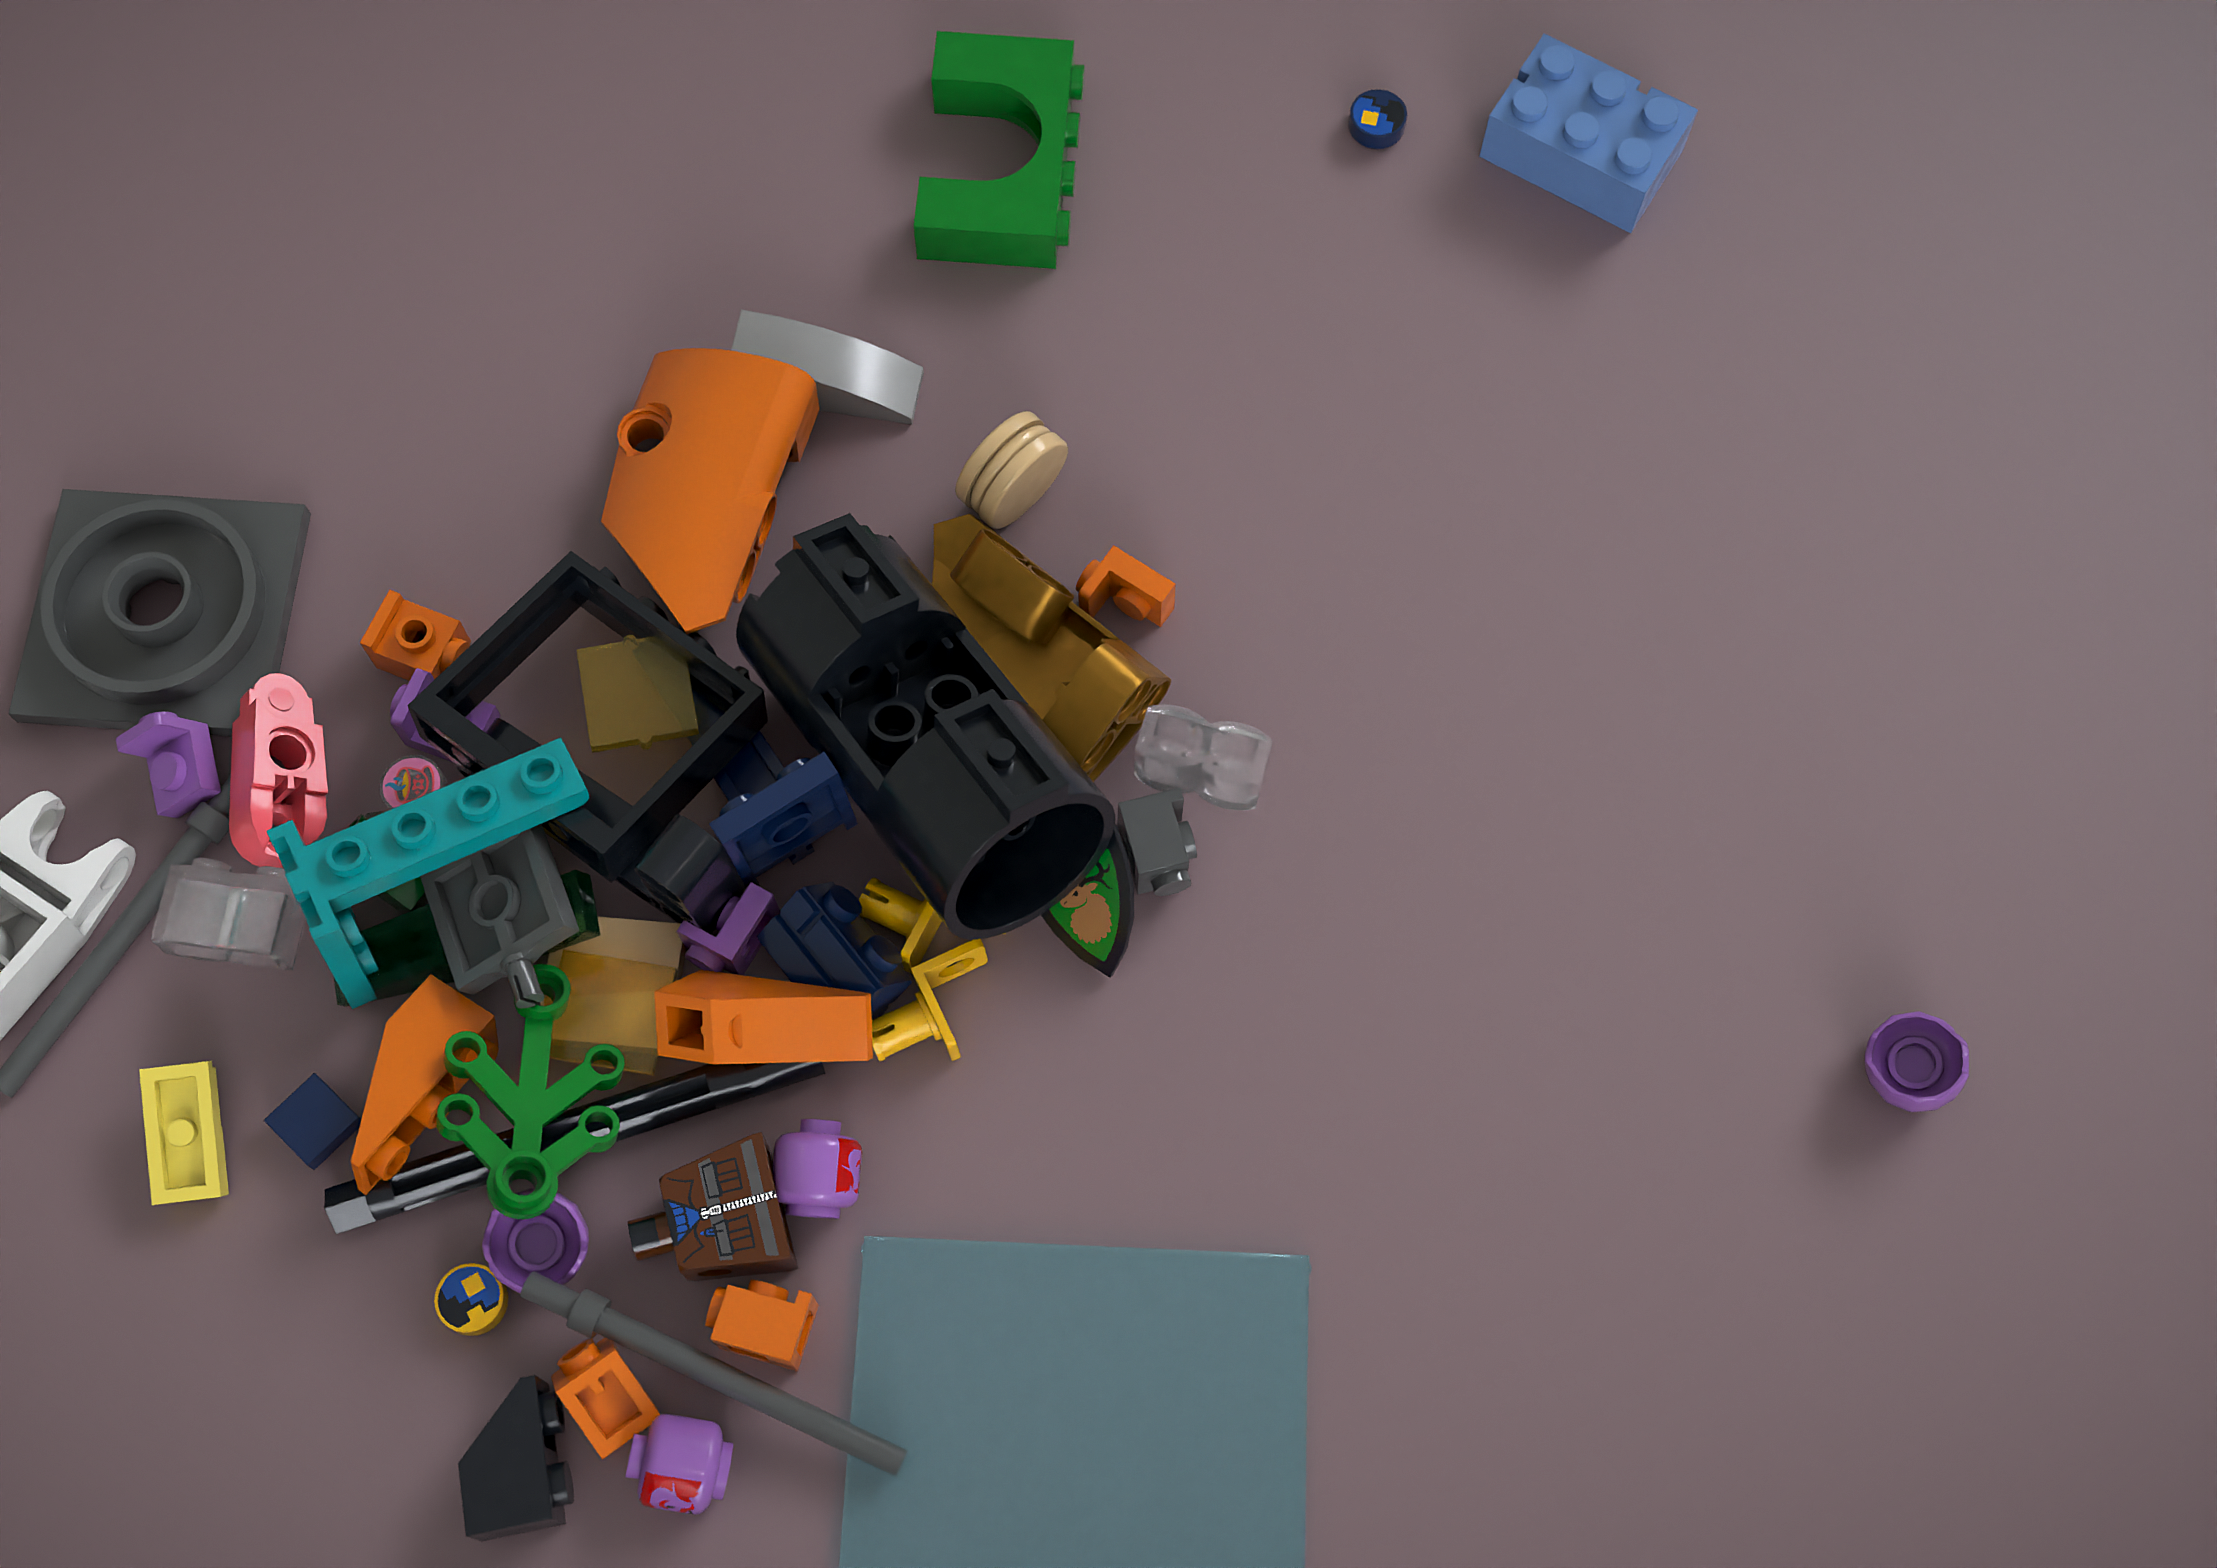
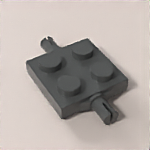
(501, 913)

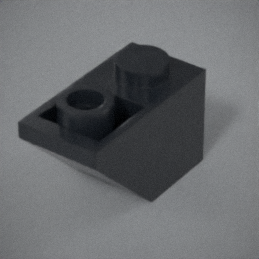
(513, 1468)

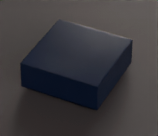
(313, 1121)

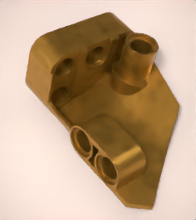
(1054, 654)

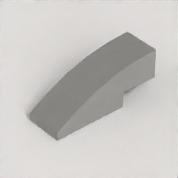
(847, 371)

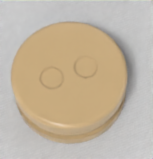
(1011, 469)

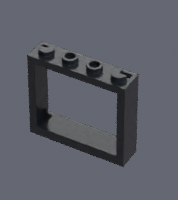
(573, 584)

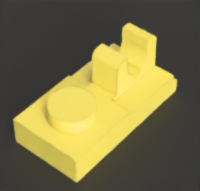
(183, 1133)

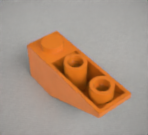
(760, 1020)
(412, 1076)

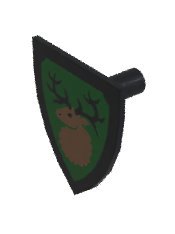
(1099, 911)

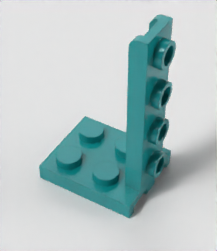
(412, 842)

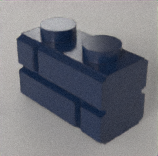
(830, 945)

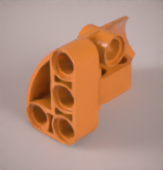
(706, 494)

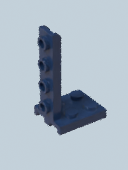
(772, 808)

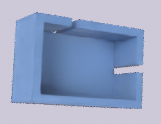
(1587, 133)

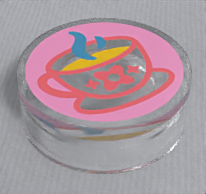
(410, 779)

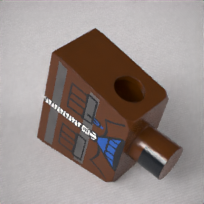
(720, 1216)

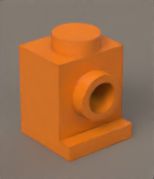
(395, 633)
(762, 1322)

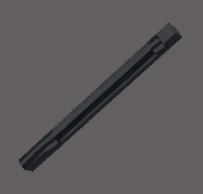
(638, 1112)

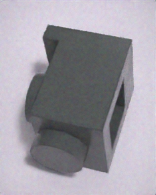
(1156, 842)

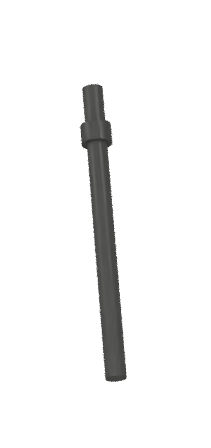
(206, 825)
(592, 1315)

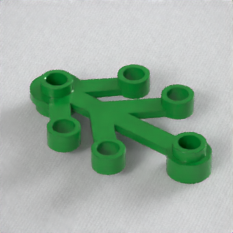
(530, 1105)

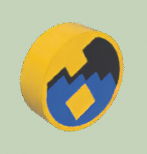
(470, 1299)

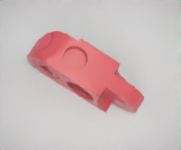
(278, 723)

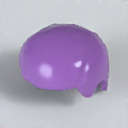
(1916, 1062)
(547, 1244)

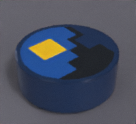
(1377, 119)

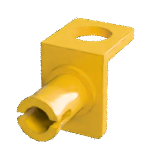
(903, 915)
(923, 1016)

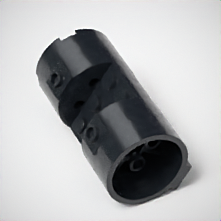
(924, 730)

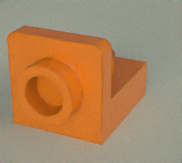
(1133, 585)
(603, 1395)

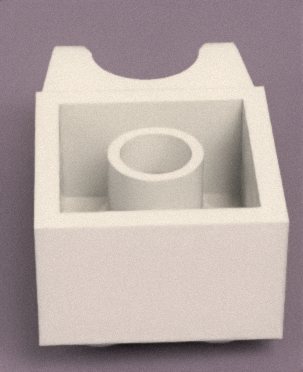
(45, 905)

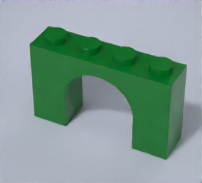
(1019, 215)

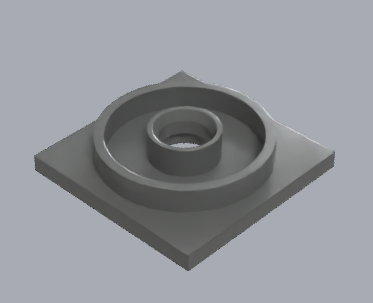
(231, 628)

